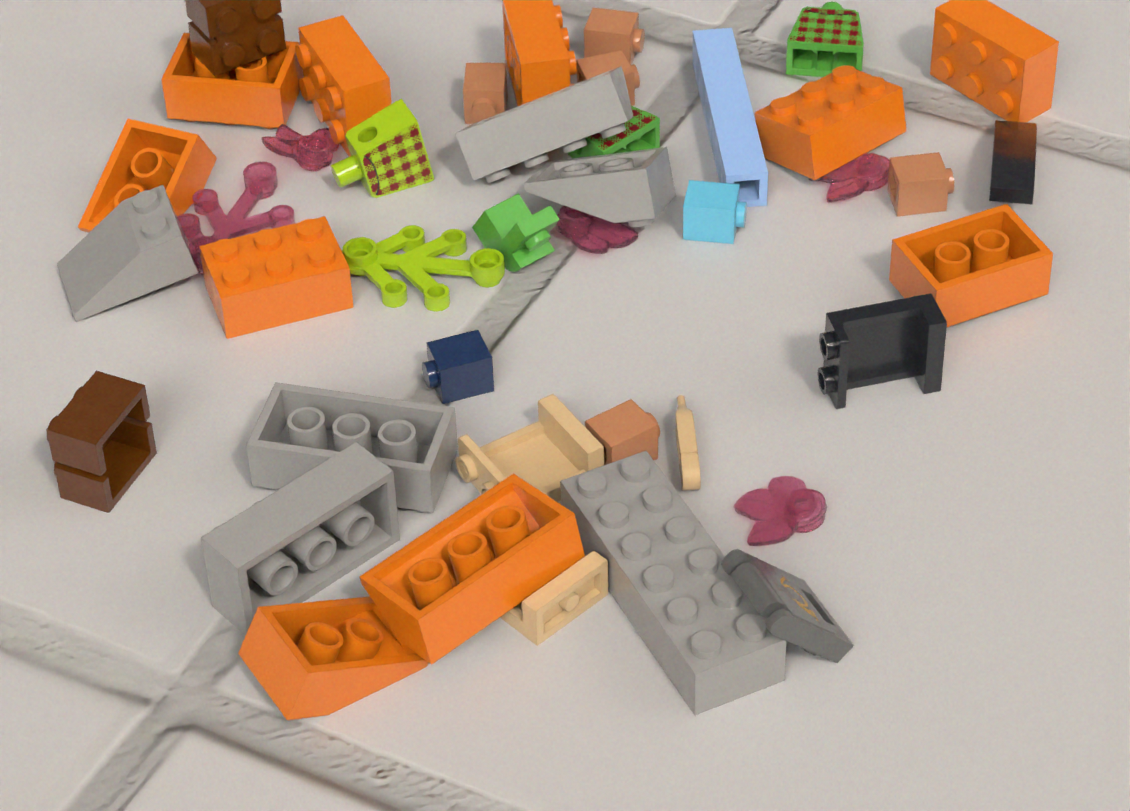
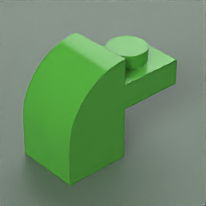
(517, 232)

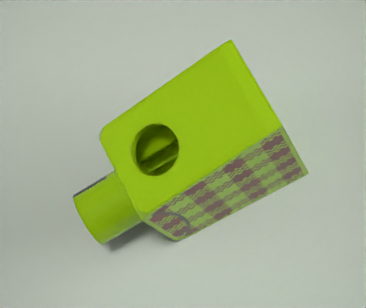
(385, 153)

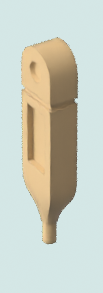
(687, 447)

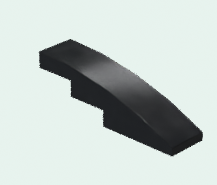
(1013, 162)

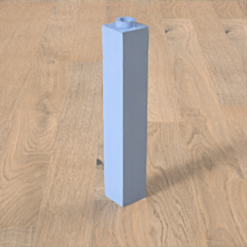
(729, 114)

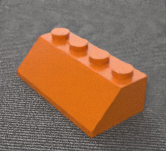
(474, 567)

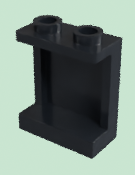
(883, 346)

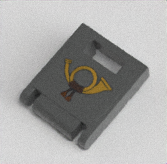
(789, 605)

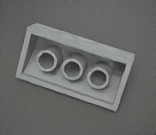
(545, 125)

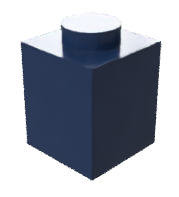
(459, 367)

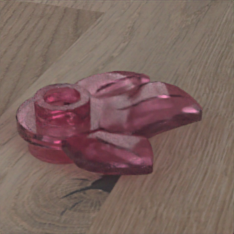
(309, 151)
(859, 175)
(593, 233)
(781, 510)

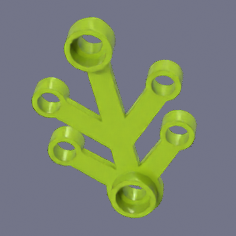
(372, 259)

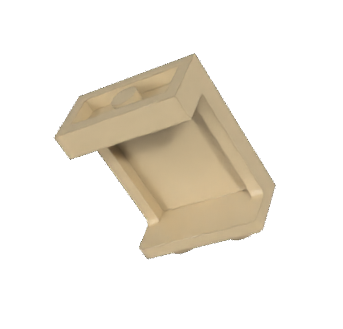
(538, 453)
(561, 599)

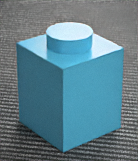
(712, 212)

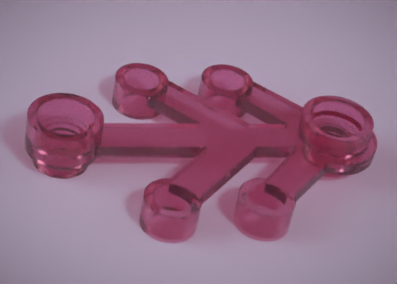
(260, 183)

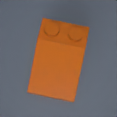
(146, 159)
(324, 654)

